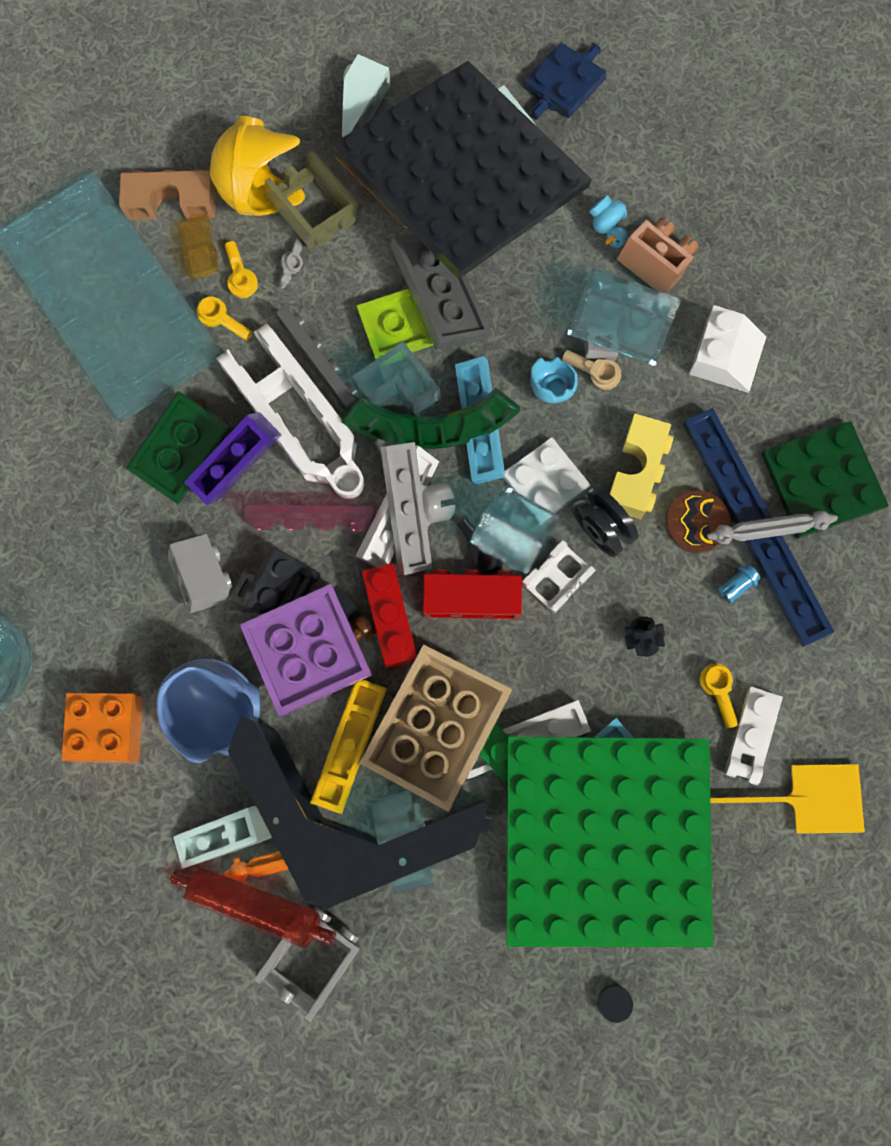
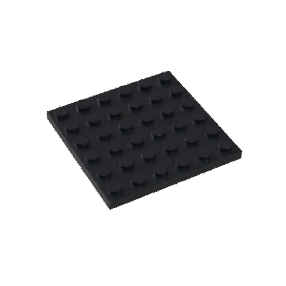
(461, 168)

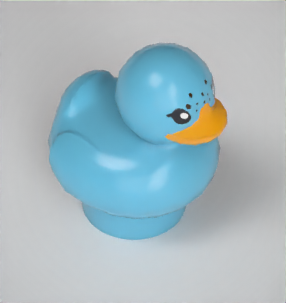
(606, 216)

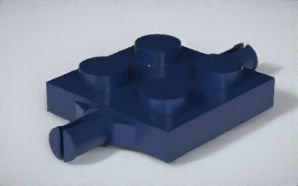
(564, 80)

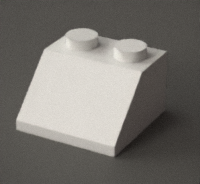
(728, 349)

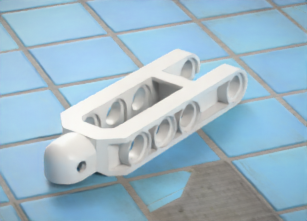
(341, 473)

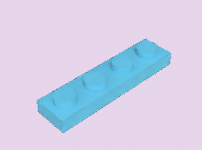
(483, 451)

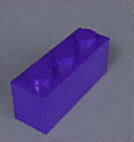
(233, 458)

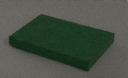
(177, 446)

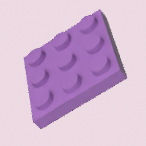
(305, 650)

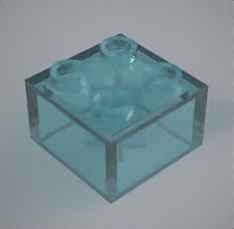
(515, 530)

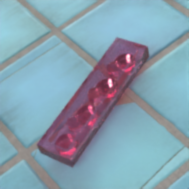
(296, 517)

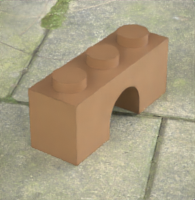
(144, 191)

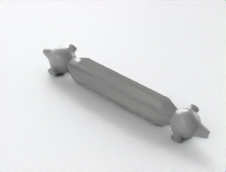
(772, 527)

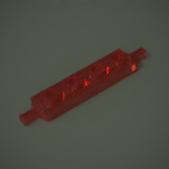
(253, 907)

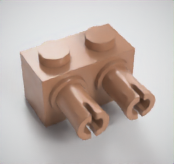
(656, 256)

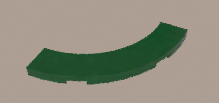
(432, 431)

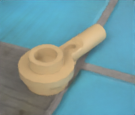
(604, 373)

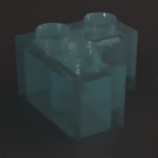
(400, 376)
(393, 818)

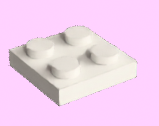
(547, 477)

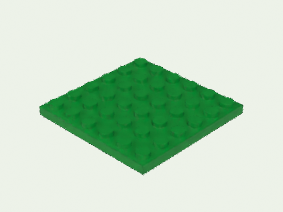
(608, 842)

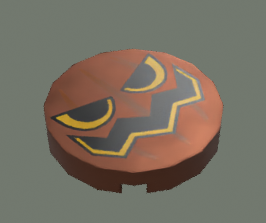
(694, 517)

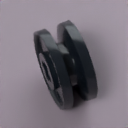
(605, 521)

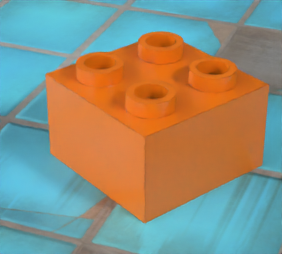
(102, 728)

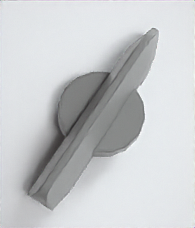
(291, 263)

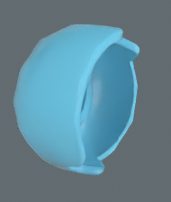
(553, 380)

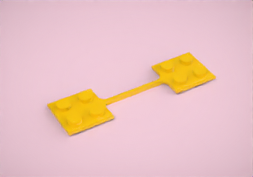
(822, 799)

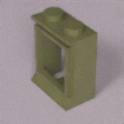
(329, 184)

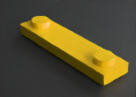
(348, 746)

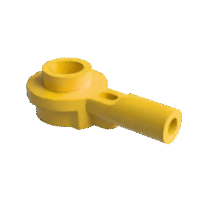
(242, 281)
(213, 312)
(717, 681)

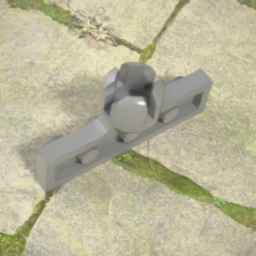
(412, 507)

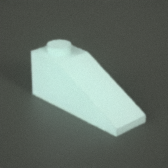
(363, 91)
(222, 837)

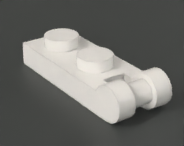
(753, 734)

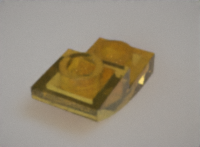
(197, 247)

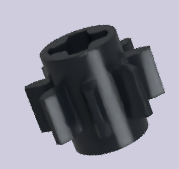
(644, 636)

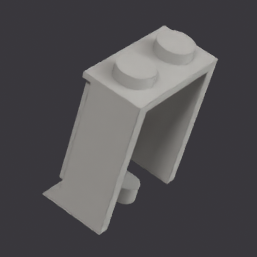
(292, 993)

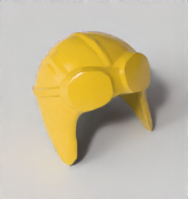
(241, 165)

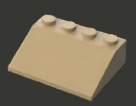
(436, 727)

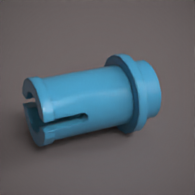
(739, 583)

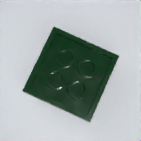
(825, 474)

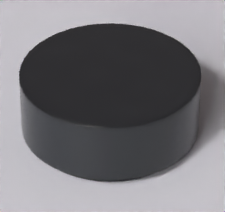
(615, 1003)

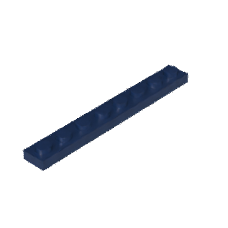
(745, 505)

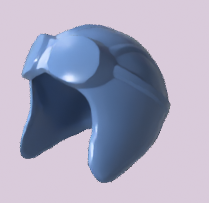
(203, 705)

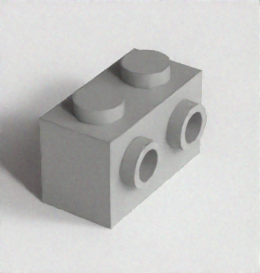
(199, 573)

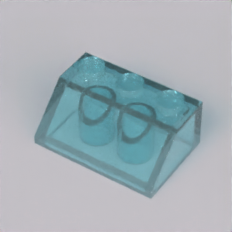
(624, 316)

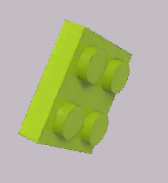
(393, 321)

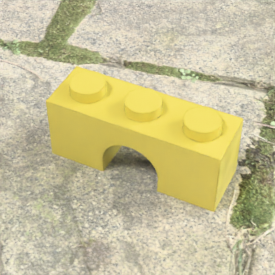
(647, 441)

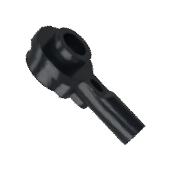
(483, 562)

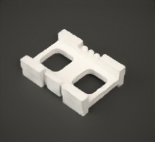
(550, 570)

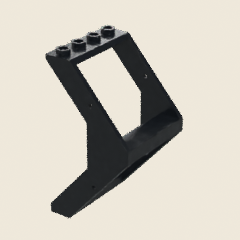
(327, 858)

